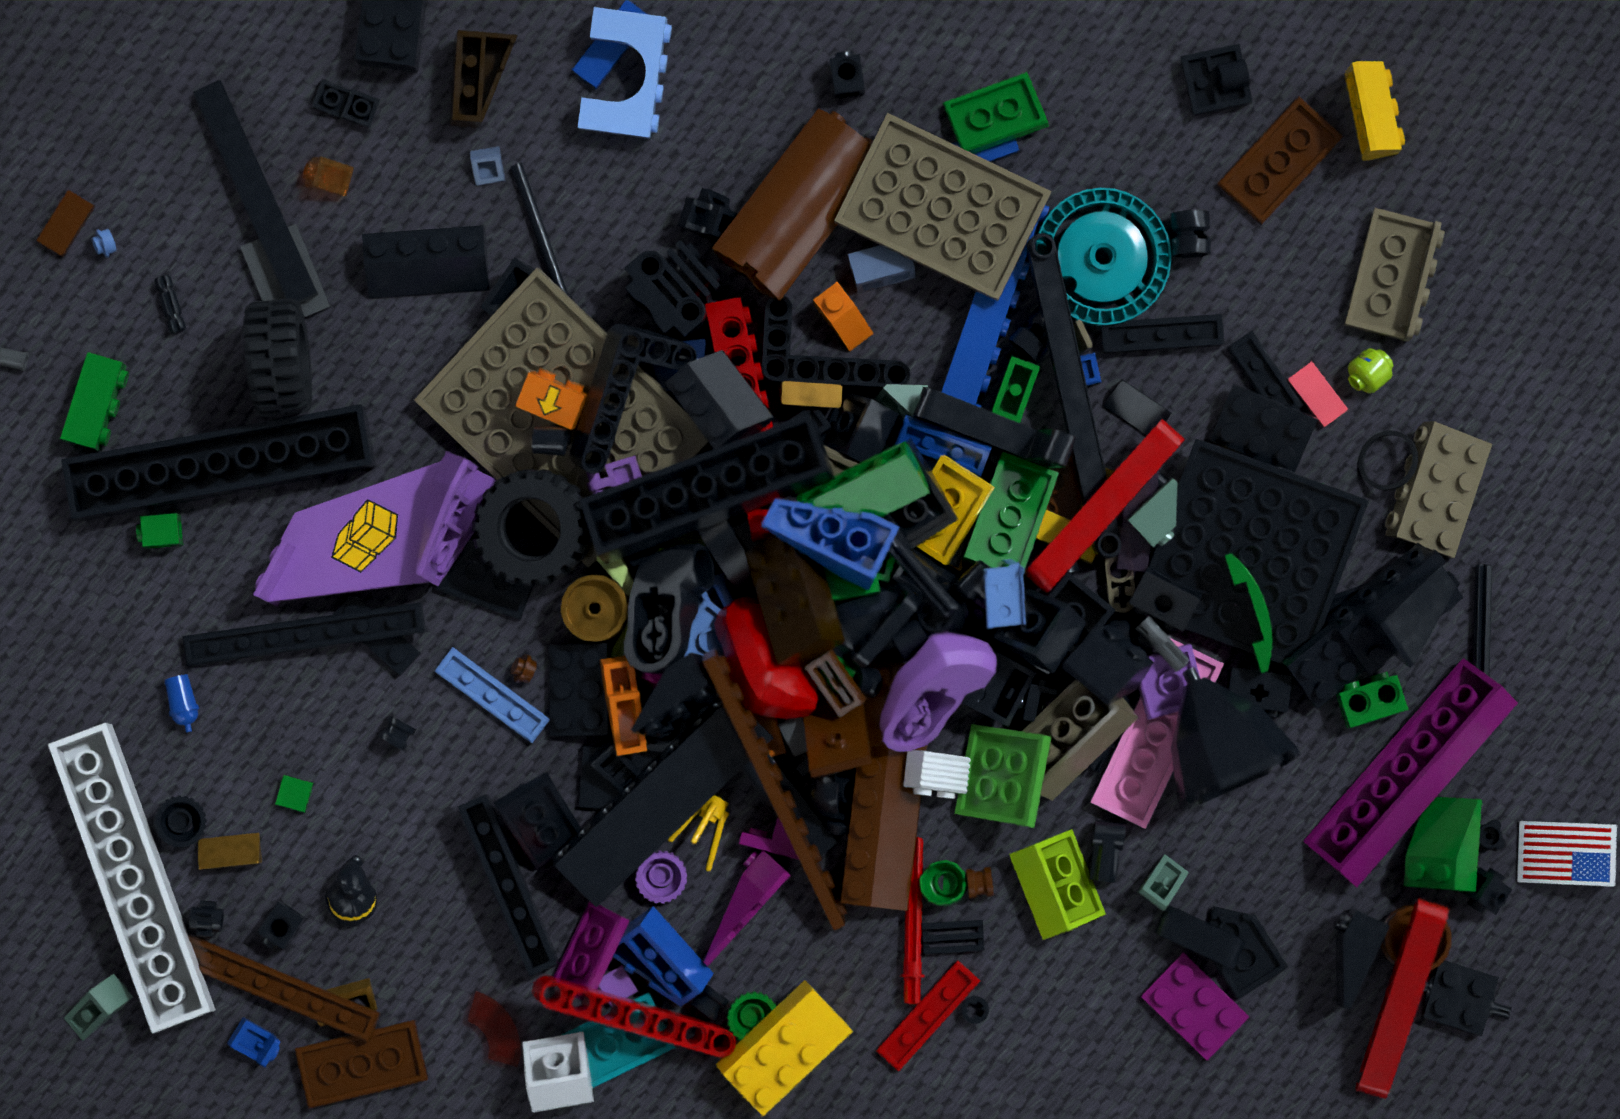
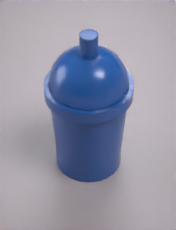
(181, 701)

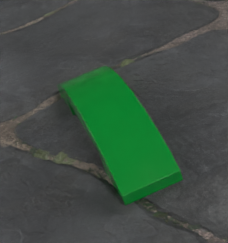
(1241, 574)

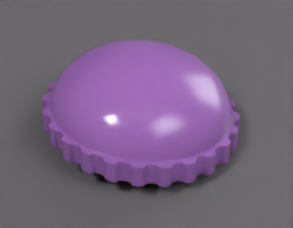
(659, 871)

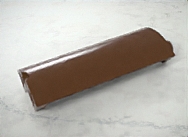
(794, 205)

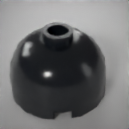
(831, 793)

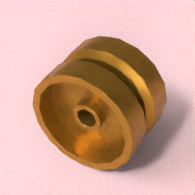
(589, 591)

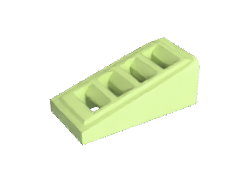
(620, 573)

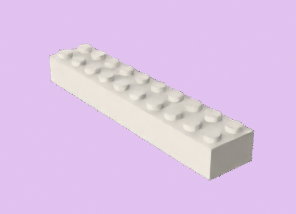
(131, 877)

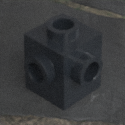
(1490, 891)

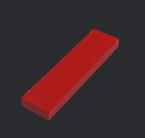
(928, 1015)

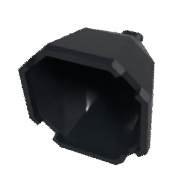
(1222, 742)

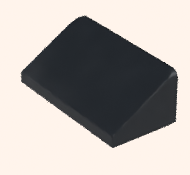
(1136, 407)

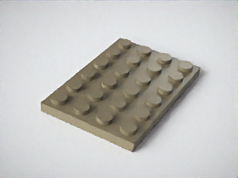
(942, 207)

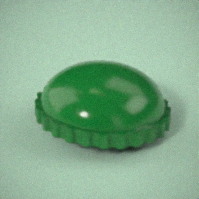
(748, 1012)

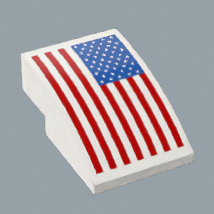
(1566, 853)

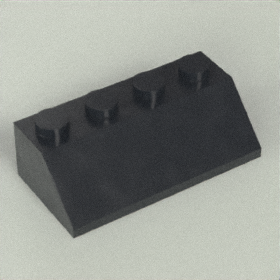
(426, 261)

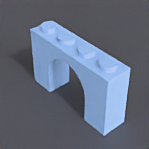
(646, 35)

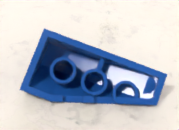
(838, 540)

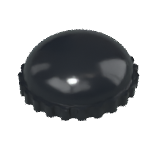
(175, 818)

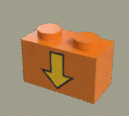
(552, 398)

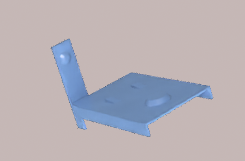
(1004, 595)

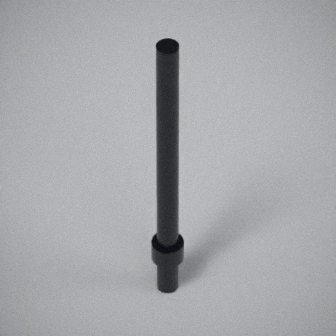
(538, 226)

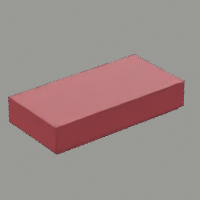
(1317, 394)

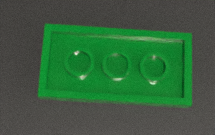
(1012, 513)

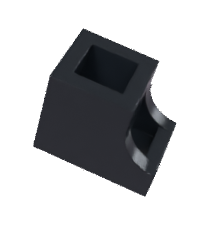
(707, 215)

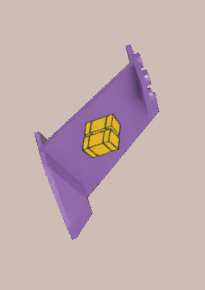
(378, 535)

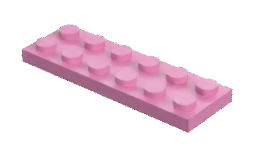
(1144, 759)

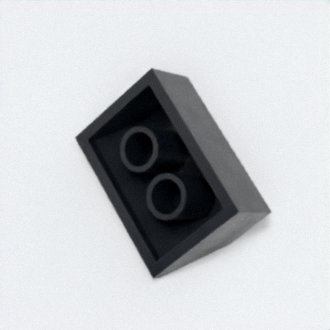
(719, 399)

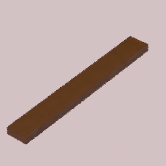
(284, 989)

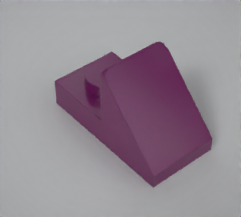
(779, 844)

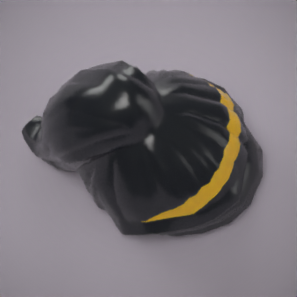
(351, 895)

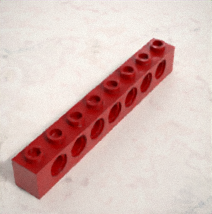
(721, 317)

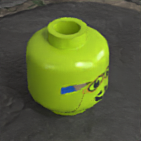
(1370, 370)

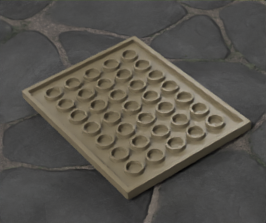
(548, 331)

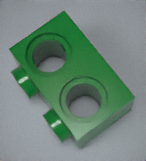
(1373, 706)

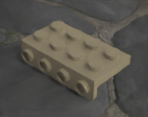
(1394, 275)
(1441, 492)

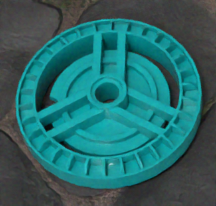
(1122, 244)

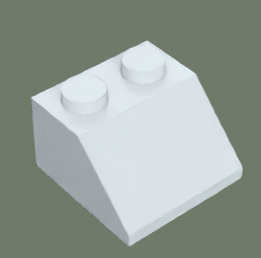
(557, 1072)

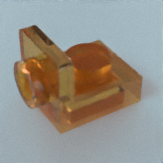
(327, 175)

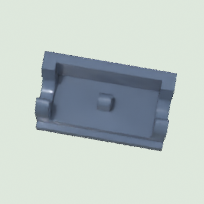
(879, 268)

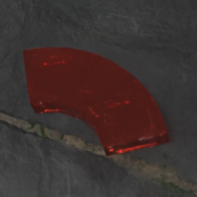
(498, 1028)

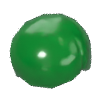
(953, 883)

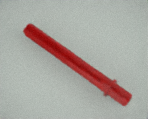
(913, 933)

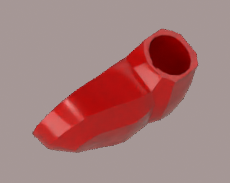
(765, 685)

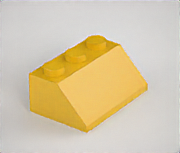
(1374, 109)

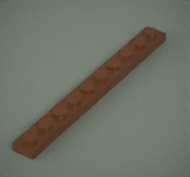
(770, 777)

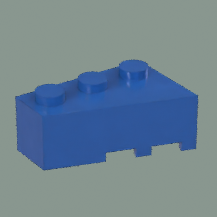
(662, 957)

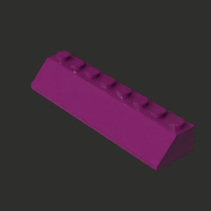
(1410, 772)

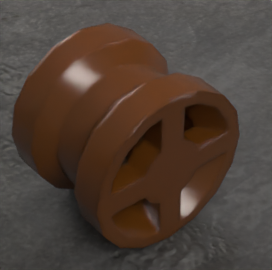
(979, 883)

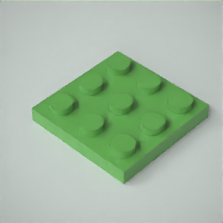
(1004, 775)

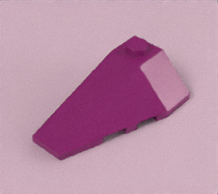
(754, 889)

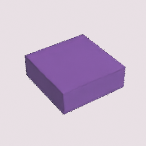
(618, 983)

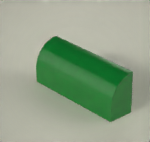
(873, 485)

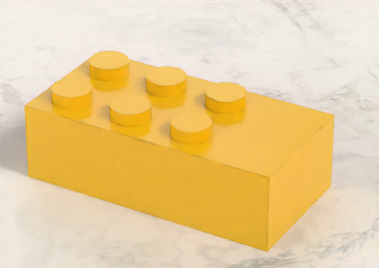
(784, 1048)

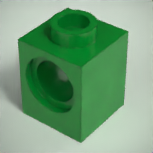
(160, 531)

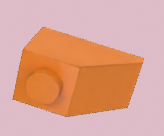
(843, 316)

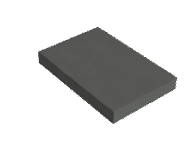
(267, 281)

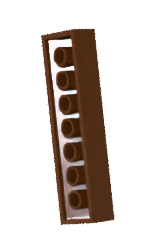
(881, 817)

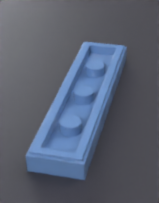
(492, 695)

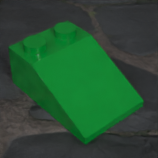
(1445, 846)

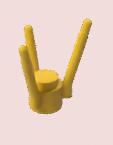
(711, 811)

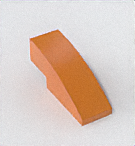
(622, 704)

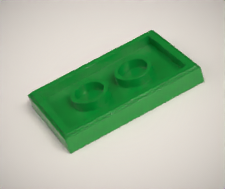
(996, 114)

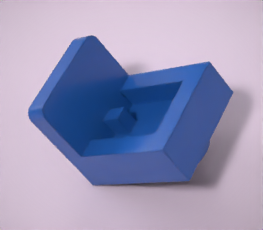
(254, 1042)

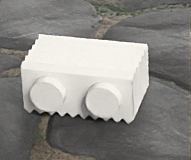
(936, 772)

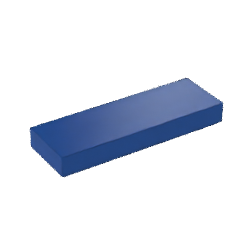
(602, 55)
(936, 441)

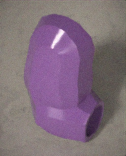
(933, 688)

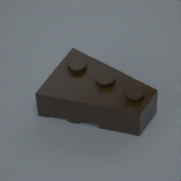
(476, 73)

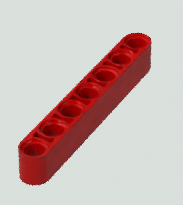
(1104, 506)
(1402, 998)
(622, 1009)

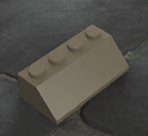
(1079, 733)

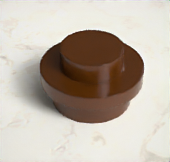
(523, 669)

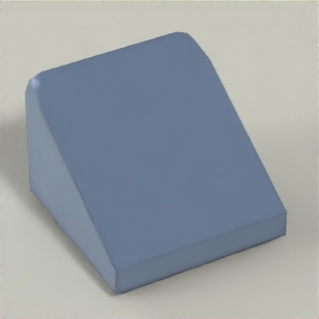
(487, 166)

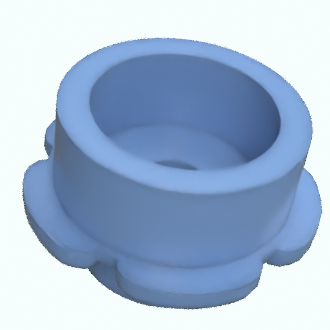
(104, 242)

